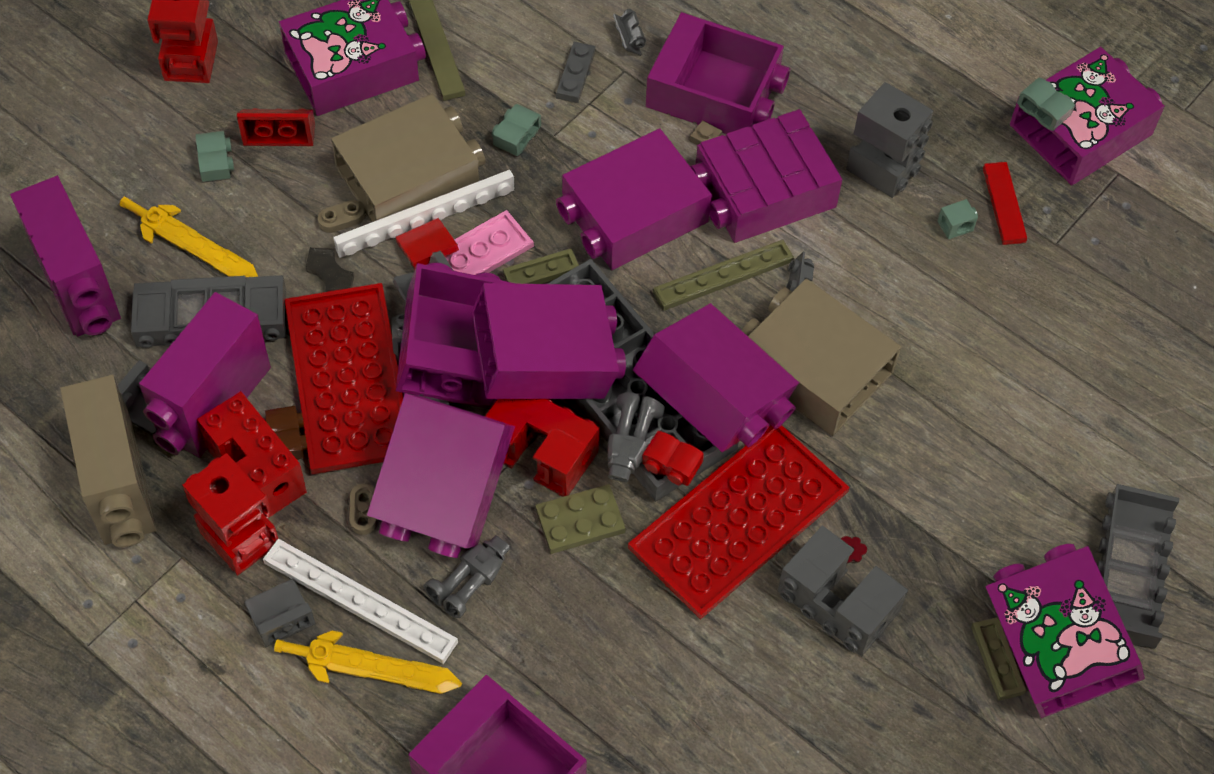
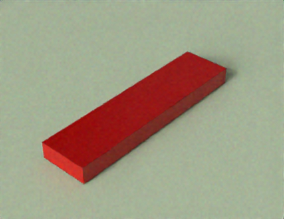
(1004, 203)

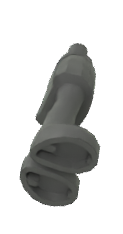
(624, 450)
(481, 563)

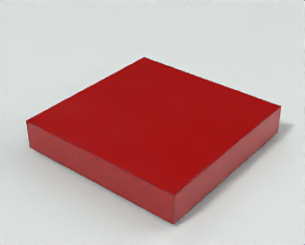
(426, 239)

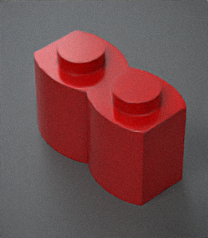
(672, 458)

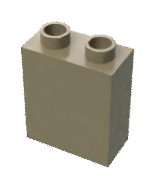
(407, 157)
(827, 351)
(108, 461)

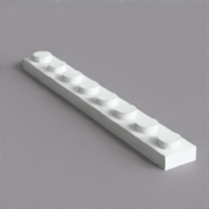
(413, 217)
(361, 601)

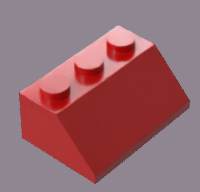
(276, 127)

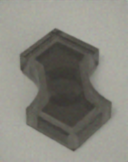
(323, 264)

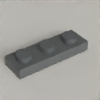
(575, 72)

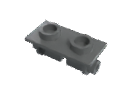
(632, 38)
(799, 270)

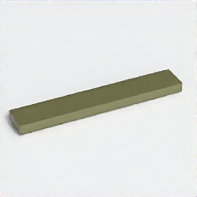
(437, 49)
(723, 275)

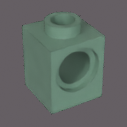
(957, 219)

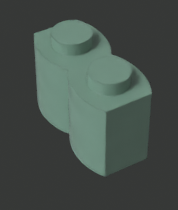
(1046, 103)
(516, 129)
(213, 156)

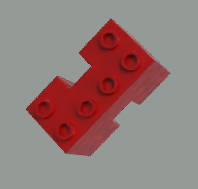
(186, 37)
(249, 440)
(567, 448)
(231, 513)

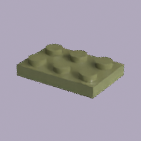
(580, 518)

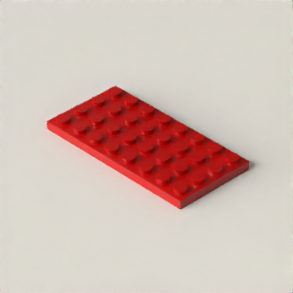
(344, 375)
(737, 519)

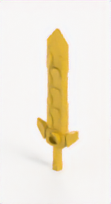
(160, 222)
(326, 654)

